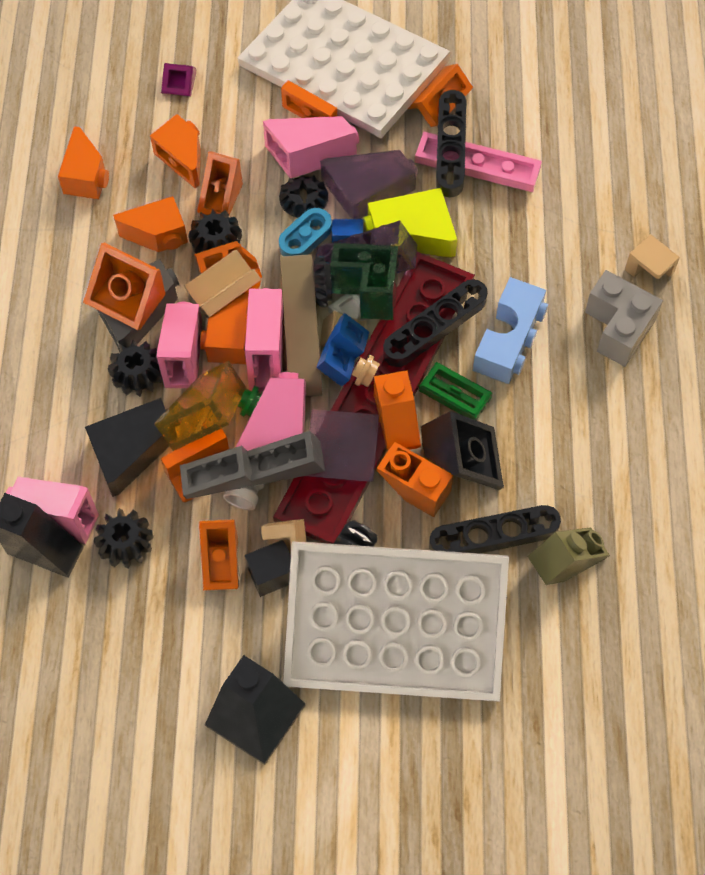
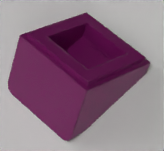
(178, 79)

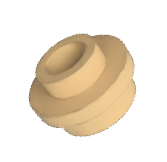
(365, 371)

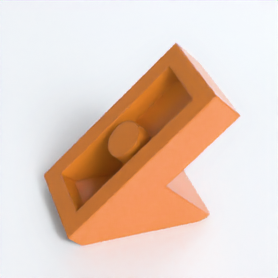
(219, 554)

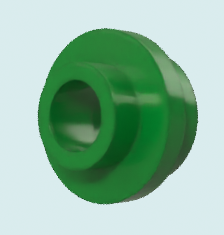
(249, 401)

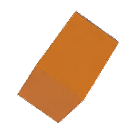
(220, 184)

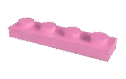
(485, 163)

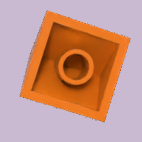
(124, 287)

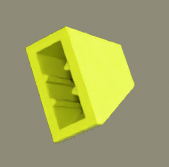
(423, 216)

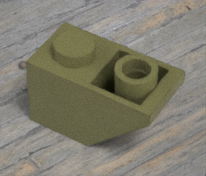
(568, 554)

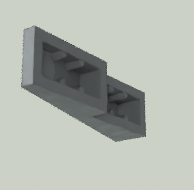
(242, 468)

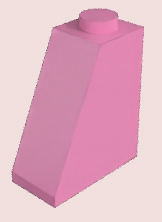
(304, 142)
(264, 336)
(180, 344)
(277, 413)
(65, 503)

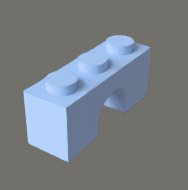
(501, 353)

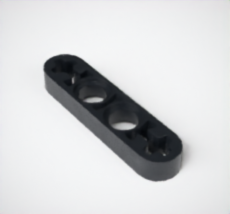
(451, 143)
(439, 326)
(493, 527)

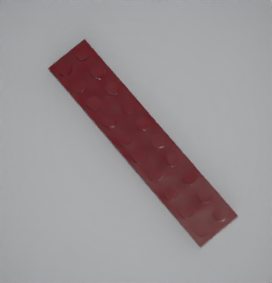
(330, 502)

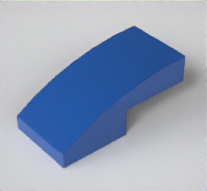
(342, 348)

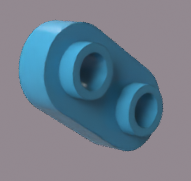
(302, 235)

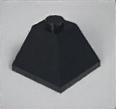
(463, 448)
(254, 710)

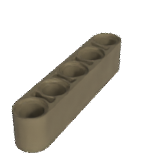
(301, 320)

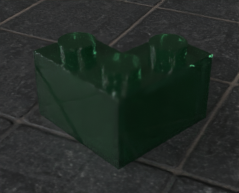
(367, 272)

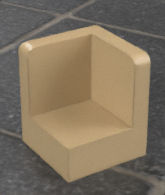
(652, 257)
(285, 530)

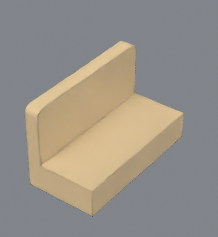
(222, 283)

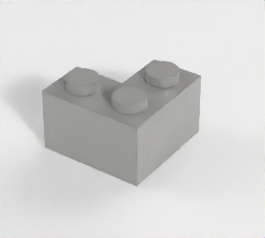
(625, 311)

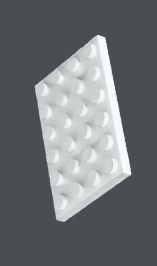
(347, 60)
(396, 621)

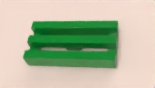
(450, 401)

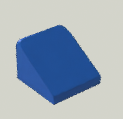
(345, 228)

